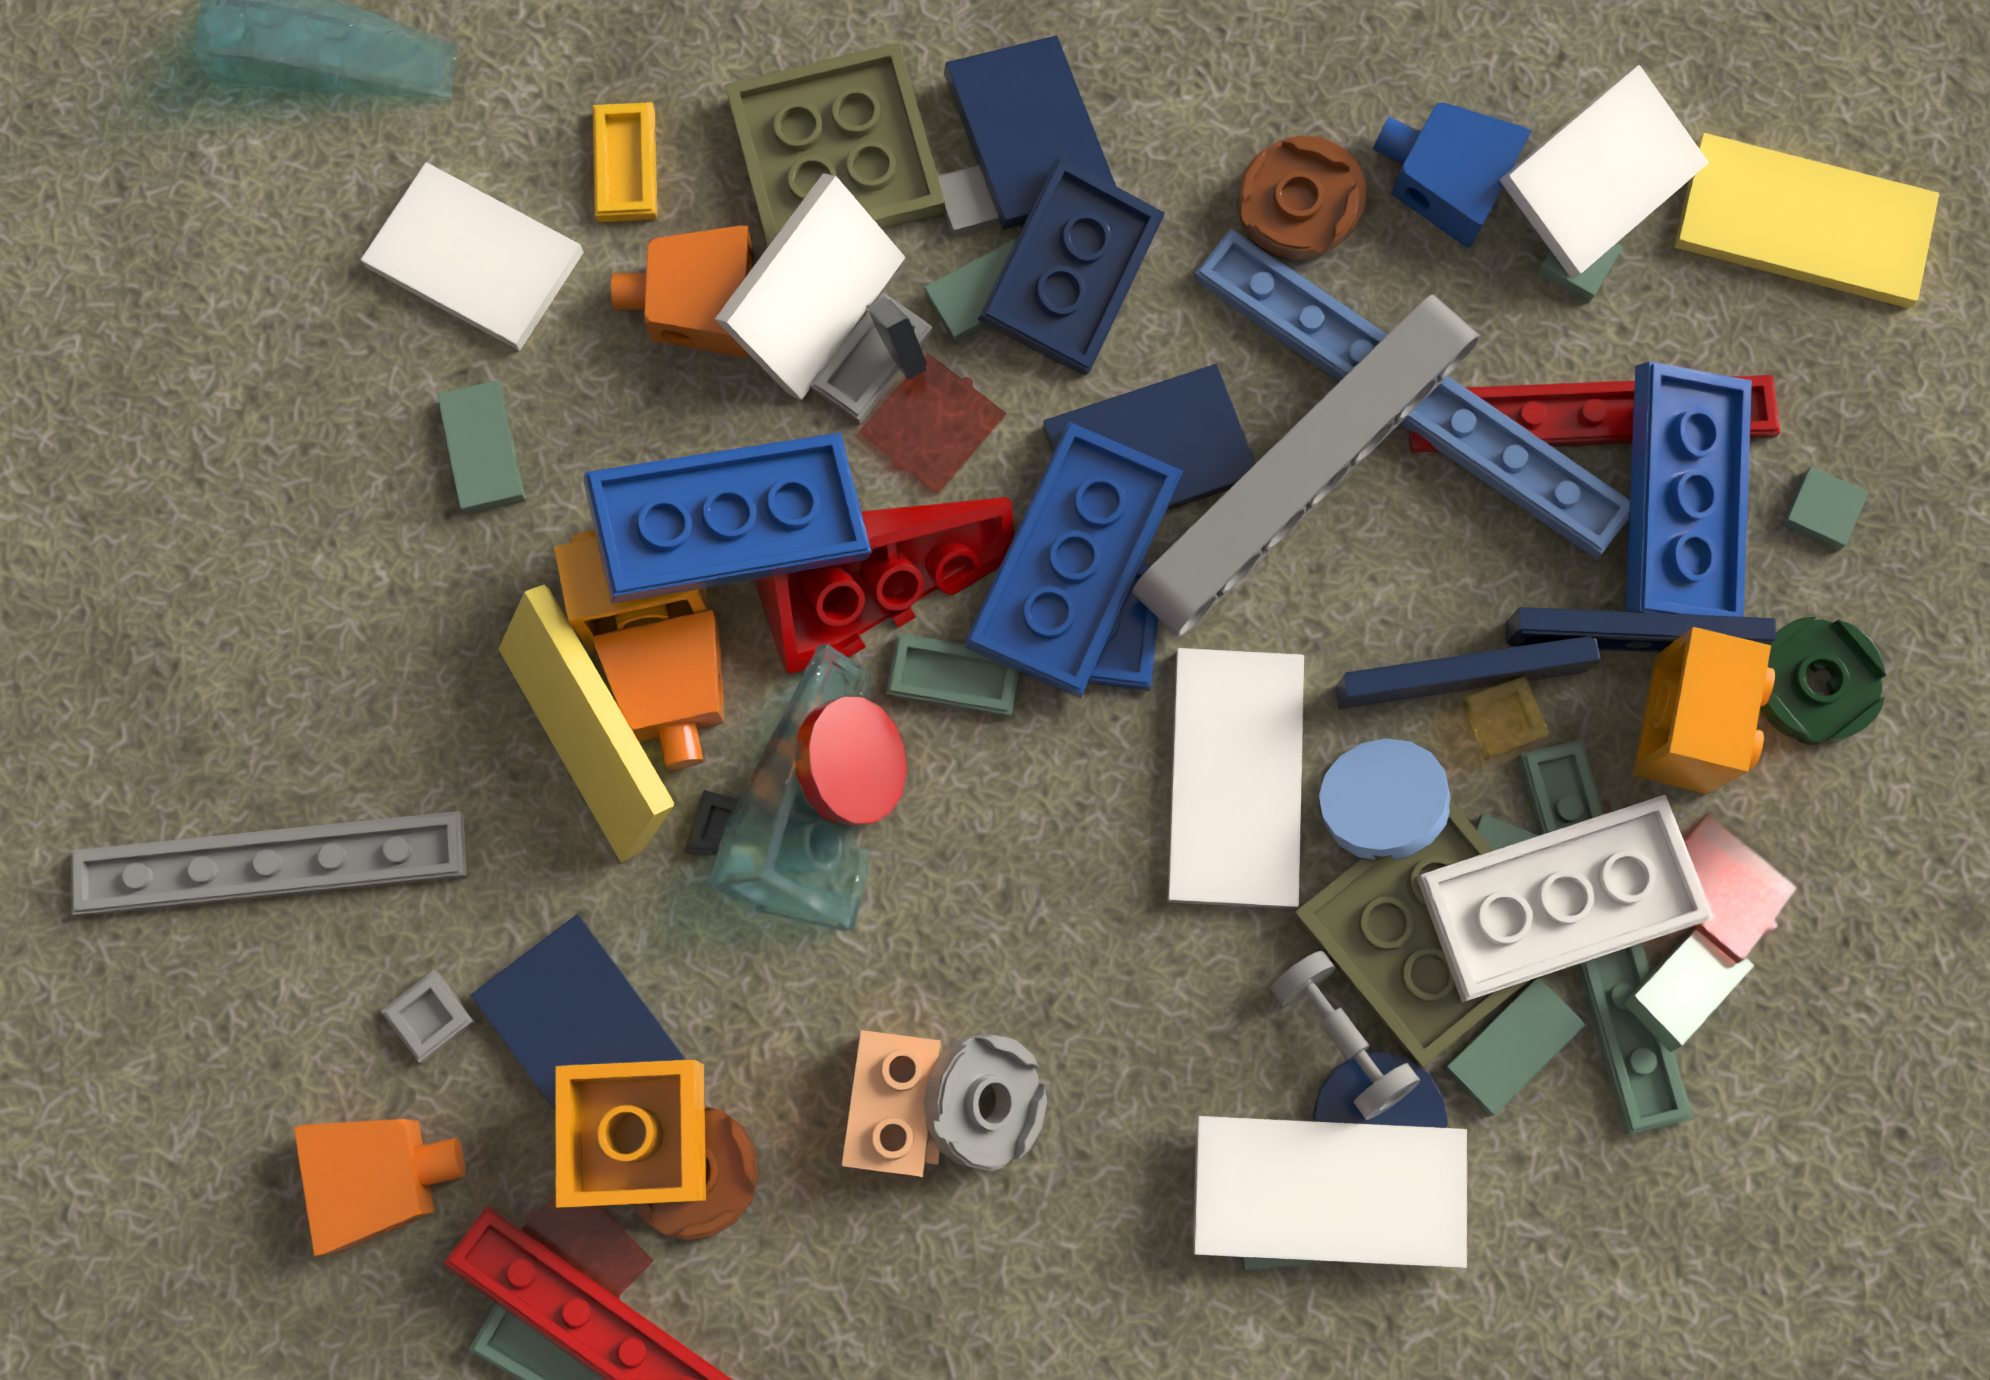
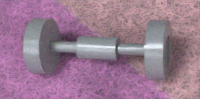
(1304, 980)

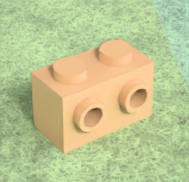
(887, 1105)

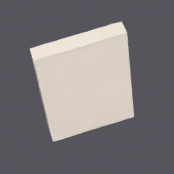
(1604, 171)
(472, 256)
(811, 286)

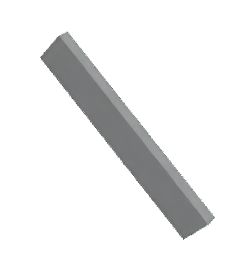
(267, 863)

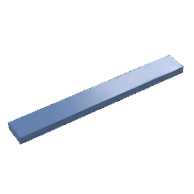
(1449, 418)

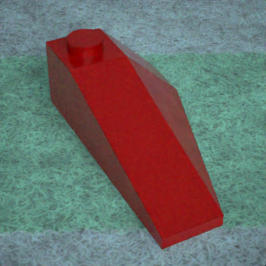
(908, 560)

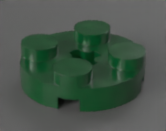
(1854, 685)

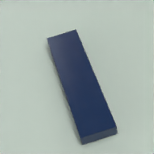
(1627, 629)
(1466, 672)

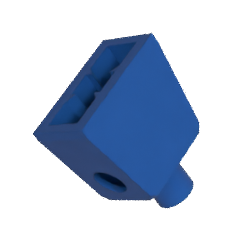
(1452, 166)

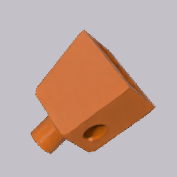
(688, 286)
(667, 681)
(369, 1178)

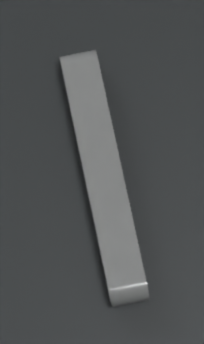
(1305, 465)

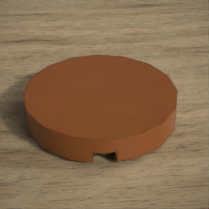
(1298, 199)
(730, 1184)

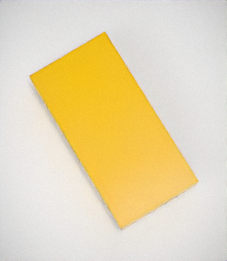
(624, 162)

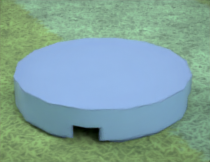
(1385, 799)

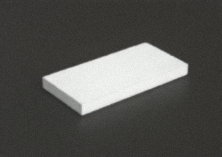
(1236, 779)
(1564, 898)
(1330, 1191)

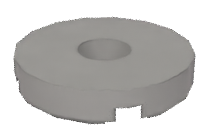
(955, 1093)

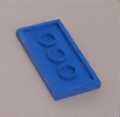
(1688, 492)
(726, 517)
(1073, 559)

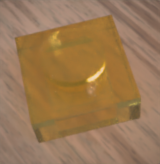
(1504, 718)

